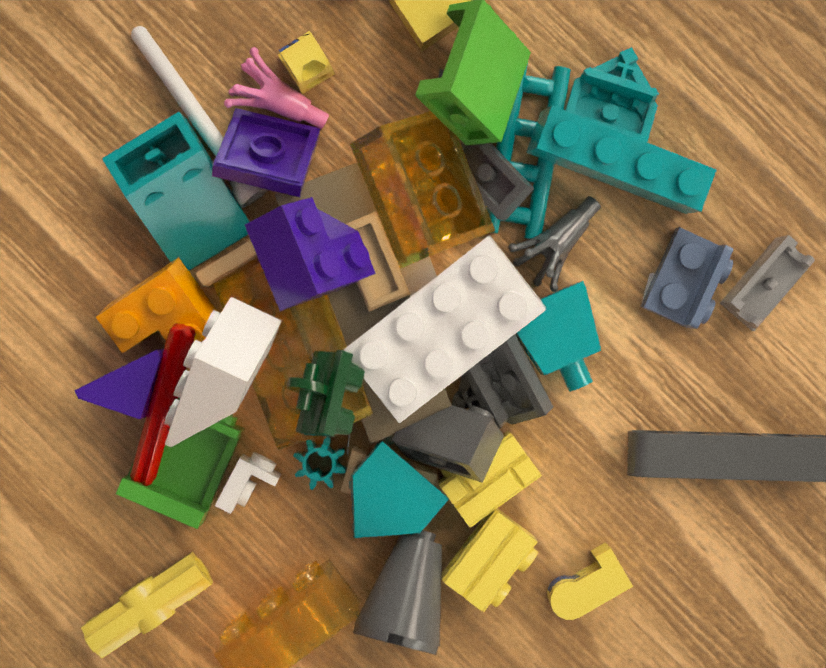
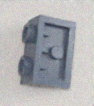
(688, 279)

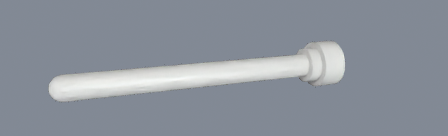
(242, 193)

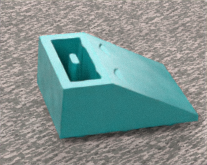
(174, 192)

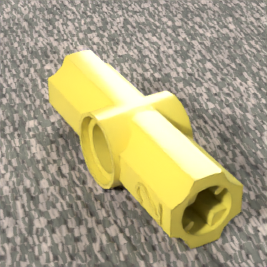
(146, 605)

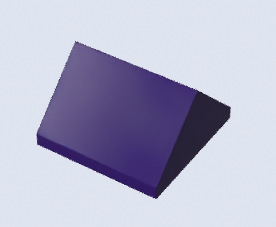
(126, 388)

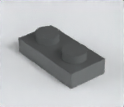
(496, 179)

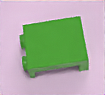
(479, 77)
(188, 474)

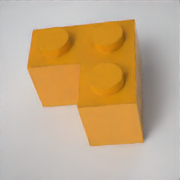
(155, 305)

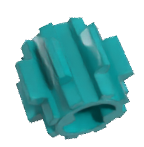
(317, 474)

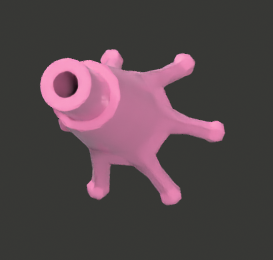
(274, 94)

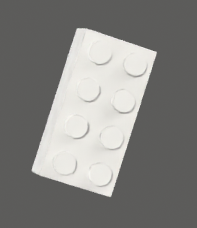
(445, 329)

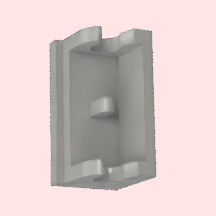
(767, 282)

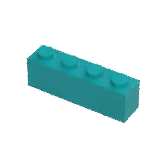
(621, 160)

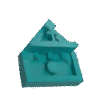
(616, 96)
(391, 496)

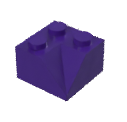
(307, 252)

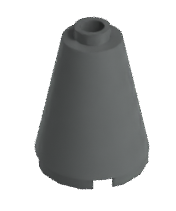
(406, 596)

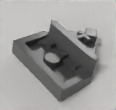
(504, 386)

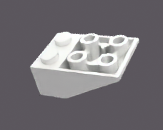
(220, 368)

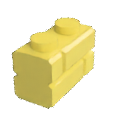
(506, 477)
(489, 560)

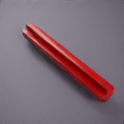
(154, 430)

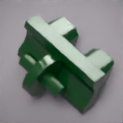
(323, 392)

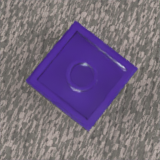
(266, 152)

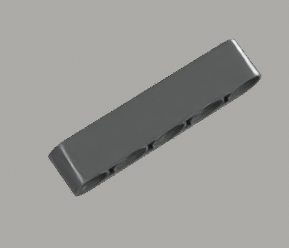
(726, 455)

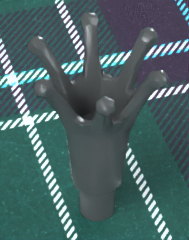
(557, 241)

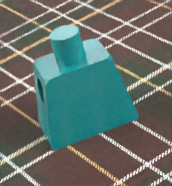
(563, 336)

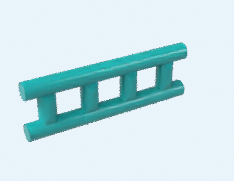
(541, 173)

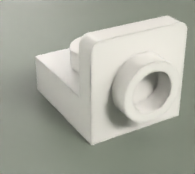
(239, 487)

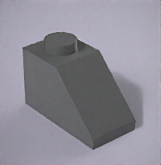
(453, 441)

